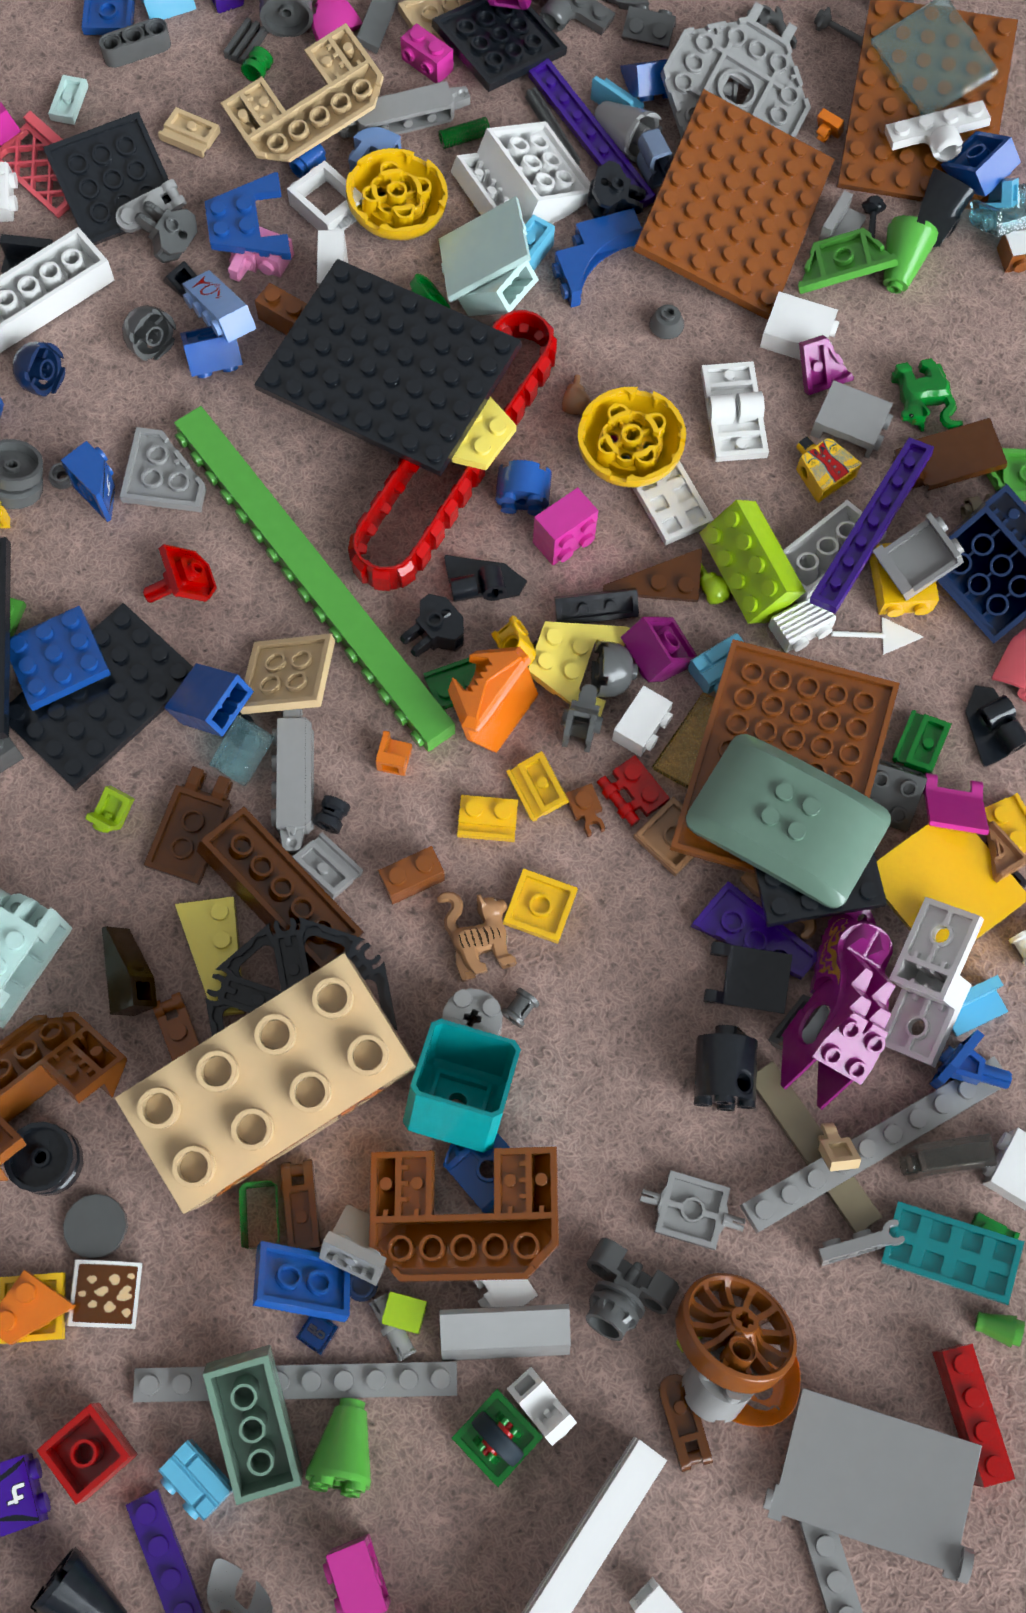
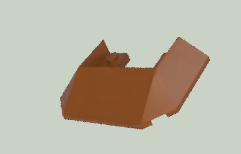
(50, 1054)
(464, 1246)

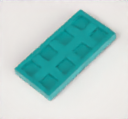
(954, 1253)

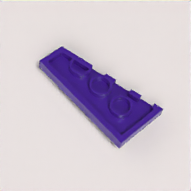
(741, 922)

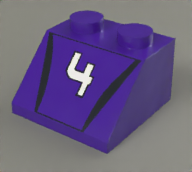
(21, 1494)

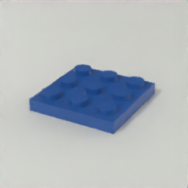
(57, 658)

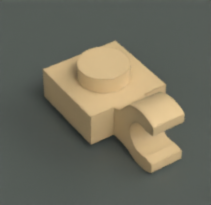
(837, 1151)

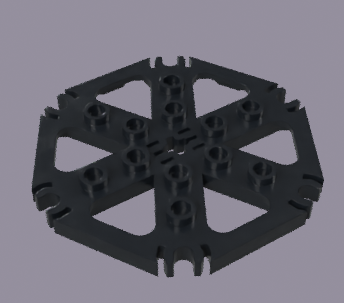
(292, 968)

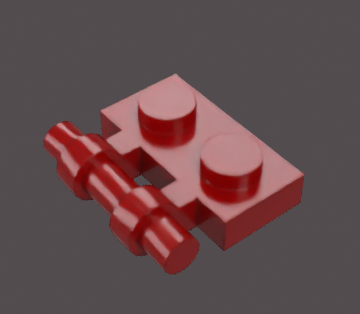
(639, 785)

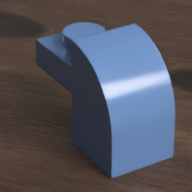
(372, 140)

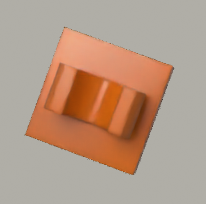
(829, 125)

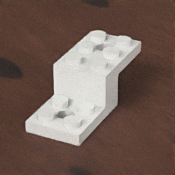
(931, 980)

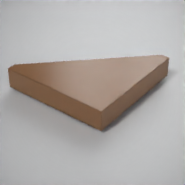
(1004, 853)

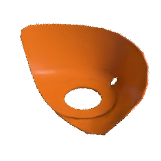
(784, 1395)

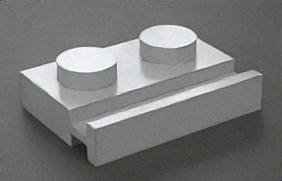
(328, 865)

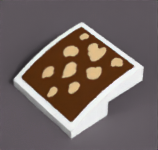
(105, 1294)

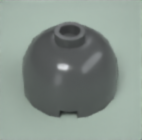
(151, 327)
(612, 669)

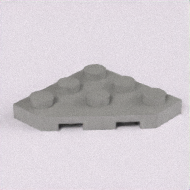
(160, 475)

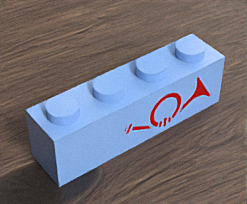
(218, 306)

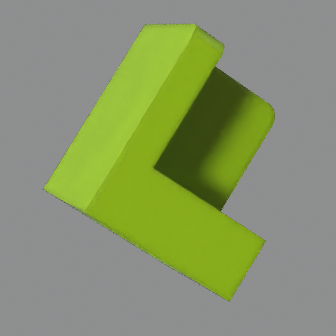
(404, 1312)

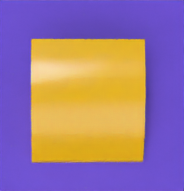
(949, 869)

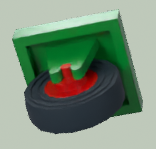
(497, 1437)

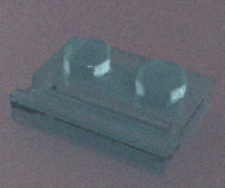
(242, 750)

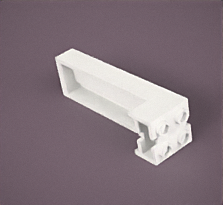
(597, 1530)

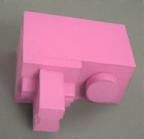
(252, 261)

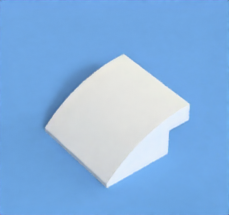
(525, 164)

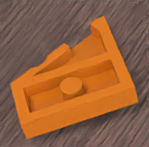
(29, 1307)

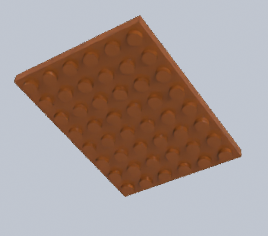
(877, 100)
(734, 204)
(799, 706)

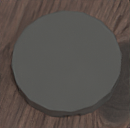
(95, 1226)

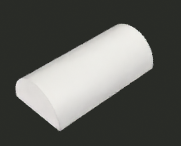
(817, 547)

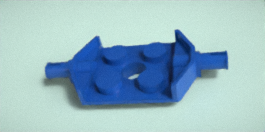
(464, 1167)

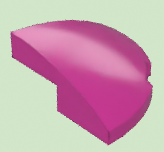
(332, 15)

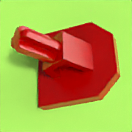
(185, 576)

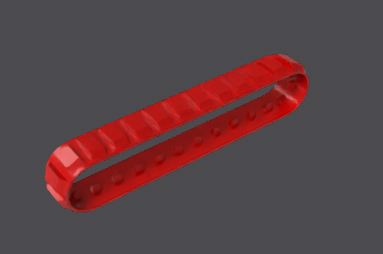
(519, 325)

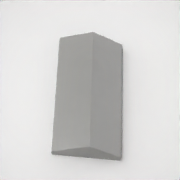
(505, 1332)

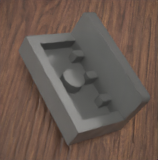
(649, 26)

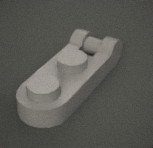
(127, 212)

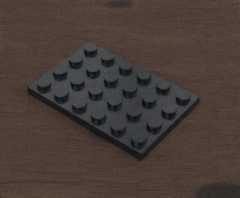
(97, 721)

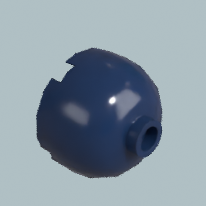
(36, 362)

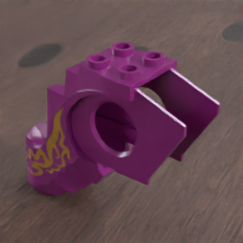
(857, 991)

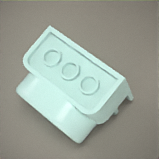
(27, 944)

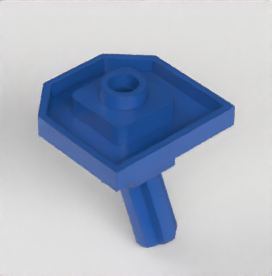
(968, 1066)

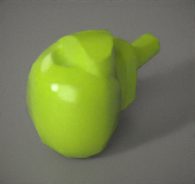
(714, 587)

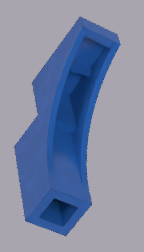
(592, 244)

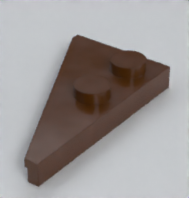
(670, 580)

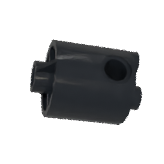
(726, 1069)

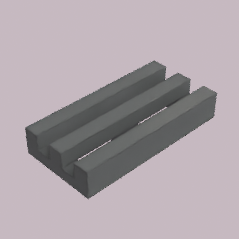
(242, 39)

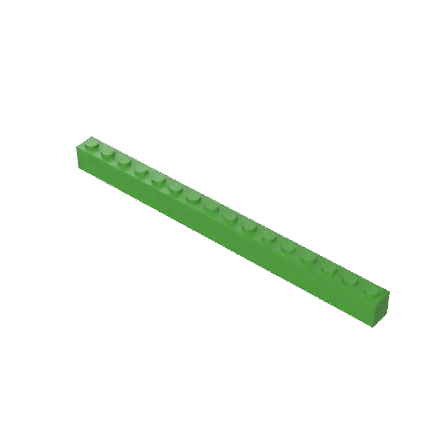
(315, 580)

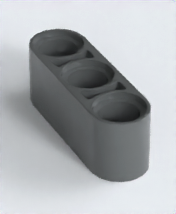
(135, 42)

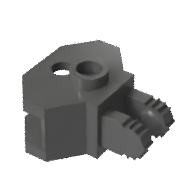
(171, 232)
(582, 718)

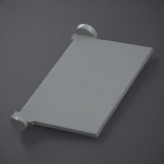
(878, 1482)

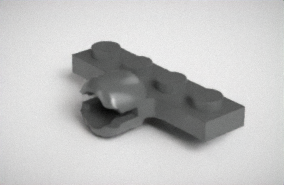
(589, 12)

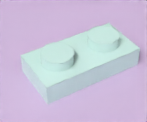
(68, 99)

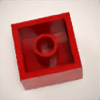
(87, 1452)

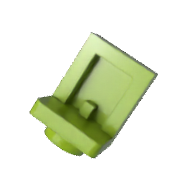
(110, 810)

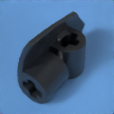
(944, 203)
(482, 579)
(994, 725)

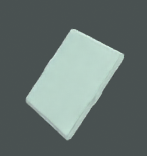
(484, 249)

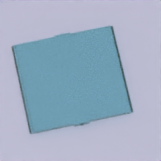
(934, 56)

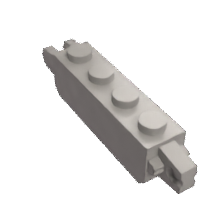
(412, 109)
(293, 779)

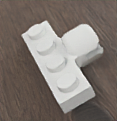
(939, 129)

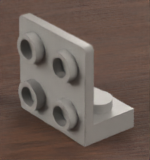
(349, 1247)

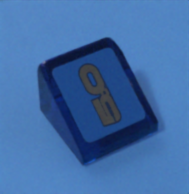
(318, 1333)

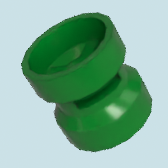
(257, 63)

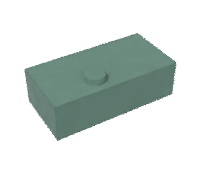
(253, 1424)

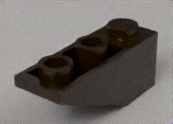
(127, 973)

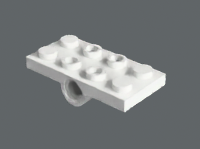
(734, 411)

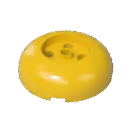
(412, 197)
(635, 420)

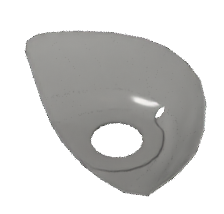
(222, 1590)

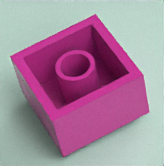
(565, 527)
(357, 1577)

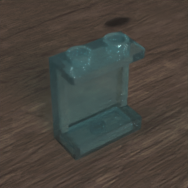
(999, 220)

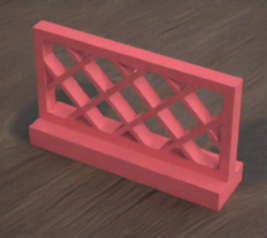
(46, 136)

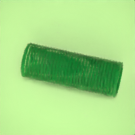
(461, 128)

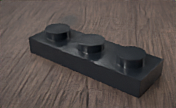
(597, 606)

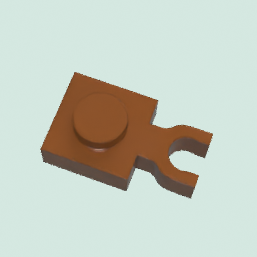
(585, 805)

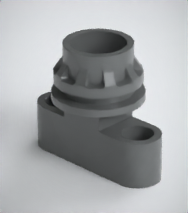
(624, 1291)

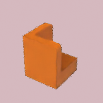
(393, 755)

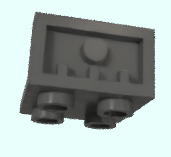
(898, 791)

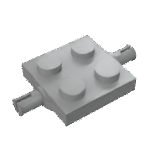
(692, 1210)

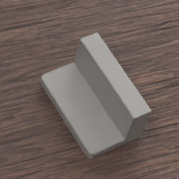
(842, 218)

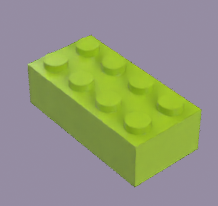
(752, 561)

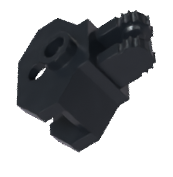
(612, 192)
(438, 626)

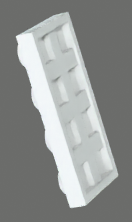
(674, 505)

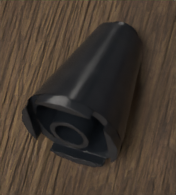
(76, 1589)

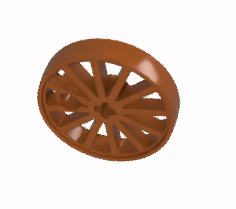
(736, 1330)

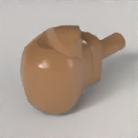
(575, 398)

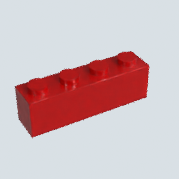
(973, 1412)

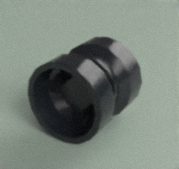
(331, 814)

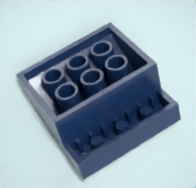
(993, 574)

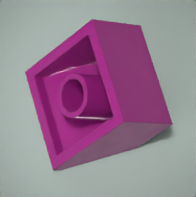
(658, 648)

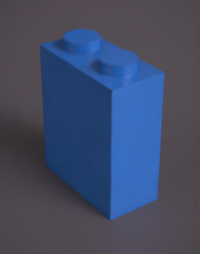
(209, 699)

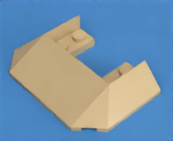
(286, 134)

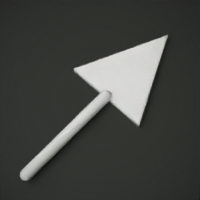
(893, 635)

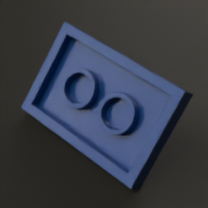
(300, 1283)

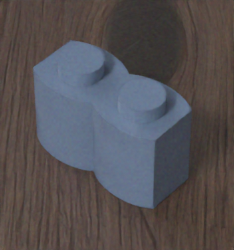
(653, 157)

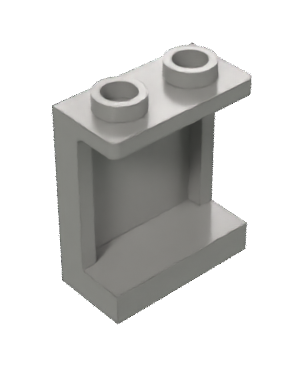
(853, 417)
(920, 556)

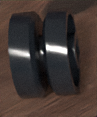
(61, 1165)

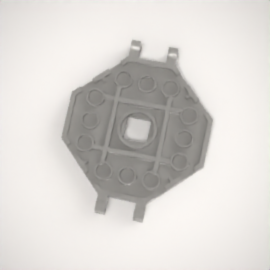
(749, 56)

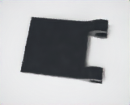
(752, 978)

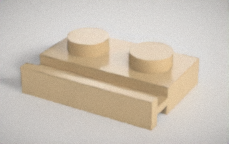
(189, 132)

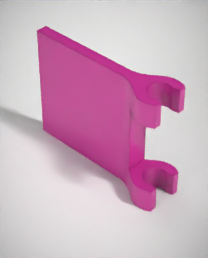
(955, 808)

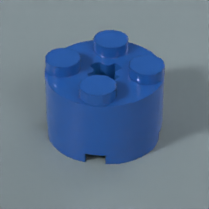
(523, 487)

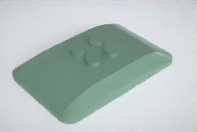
(788, 820)

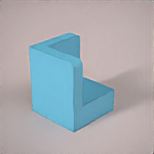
(1004, 194)

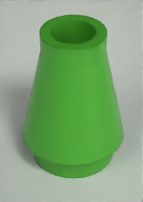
(1003, 1328)

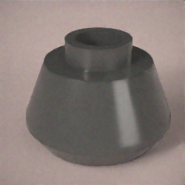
(667, 322)

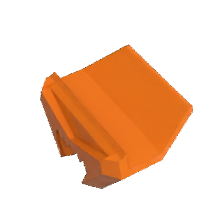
(495, 697)

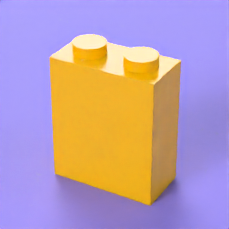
(890, 599)

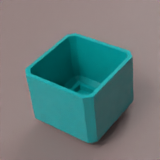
(465, 1067)

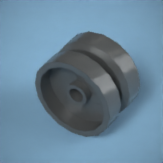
(286, 17)
(20, 474)

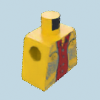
(825, 467)

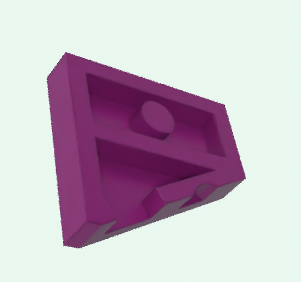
(821, 365)

